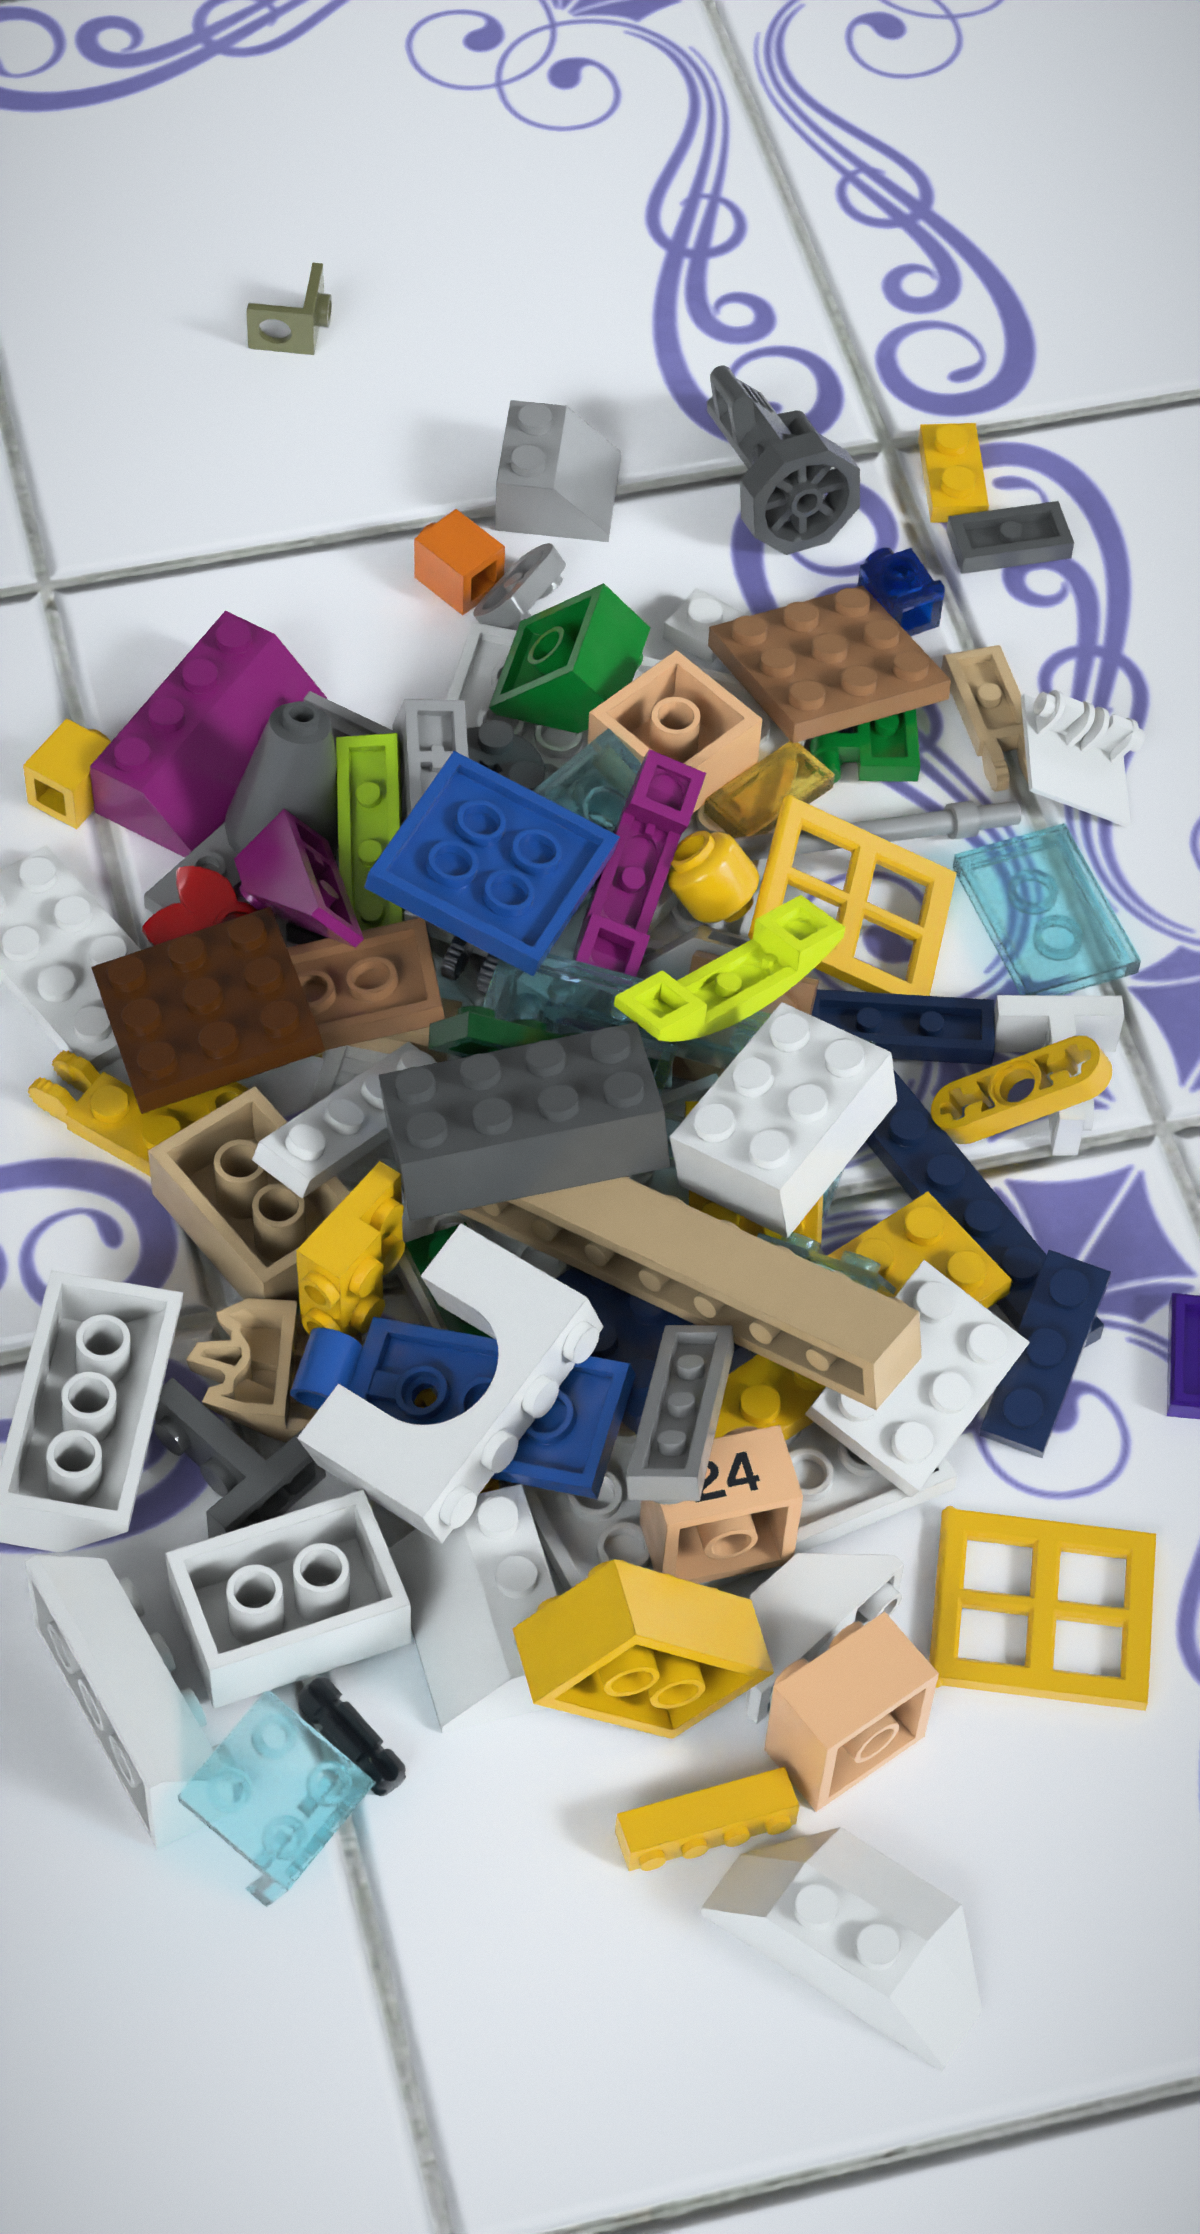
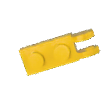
(105, 1112)

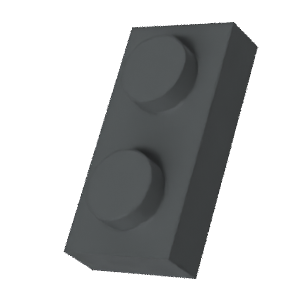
(1010, 537)

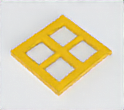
(852, 900)
(1043, 1609)

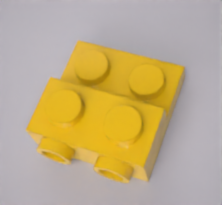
(349, 1254)

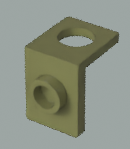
(302, 321)

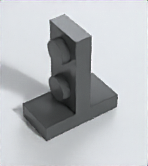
(248, 1483)

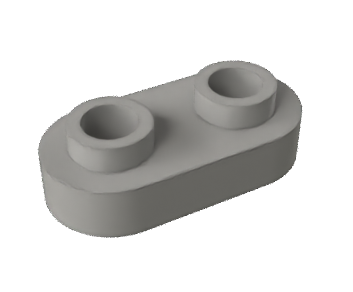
(520, 587)

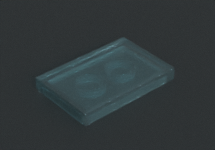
(1046, 913)

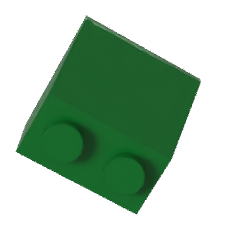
(570, 660)

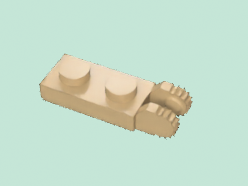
(989, 709)

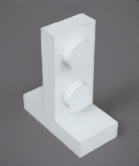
(1037, 1021)

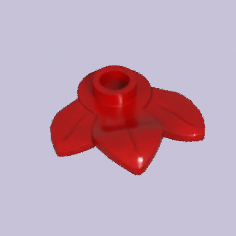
(204, 902)

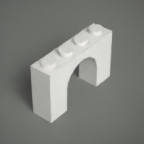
(439, 1469)

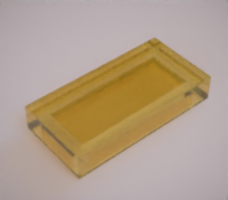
(754, 798)

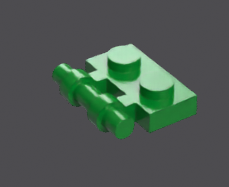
(882, 748)

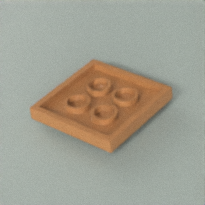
(828, 663)

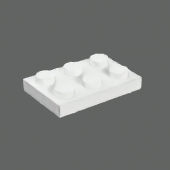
(961, 1365)

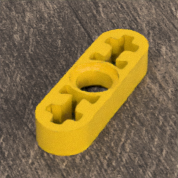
(1045, 1098)

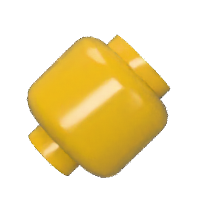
(713, 877)

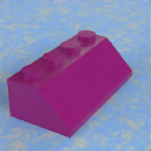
(194, 736)

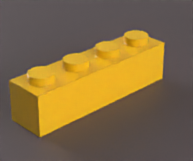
(707, 1819)

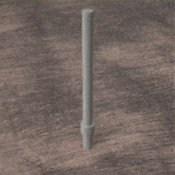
(956, 820)

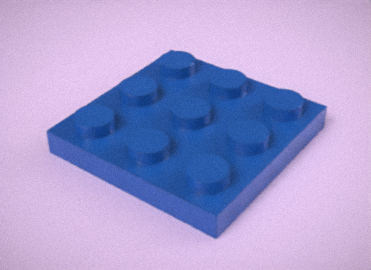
(492, 863)

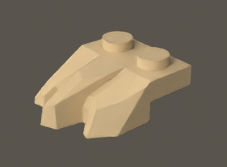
(257, 1366)

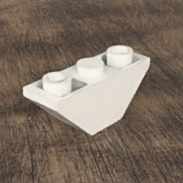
(814, 1601)

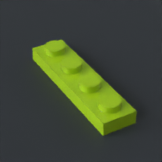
(368, 818)

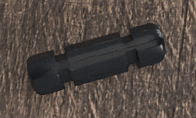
(351, 1734)

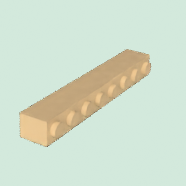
(722, 1276)

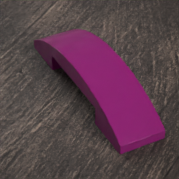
(633, 879)

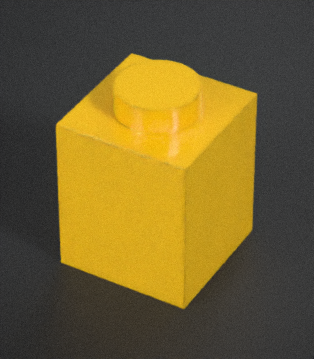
(60, 773)

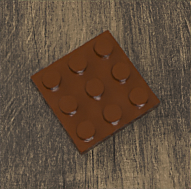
(207, 1010)

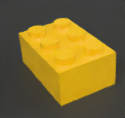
(641, 1649)

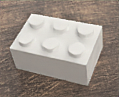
(784, 1119)
(289, 1598)

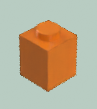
(458, 561)

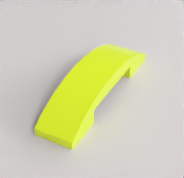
(739, 983)

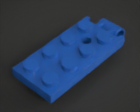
(399, 1359)

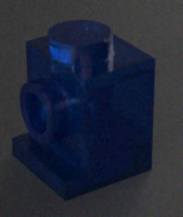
(900, 583)

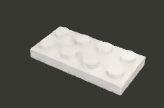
(47, 949)

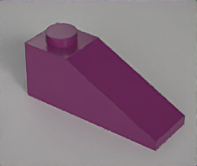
(299, 879)

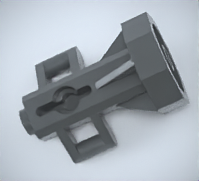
(785, 468)

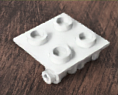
(1079, 754)

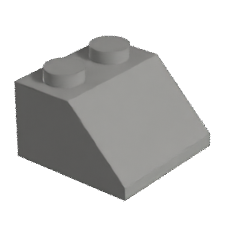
(555, 474)

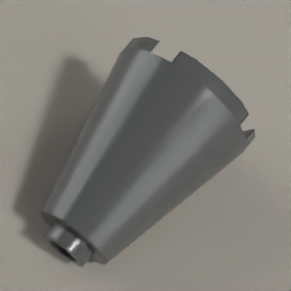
(289, 771)

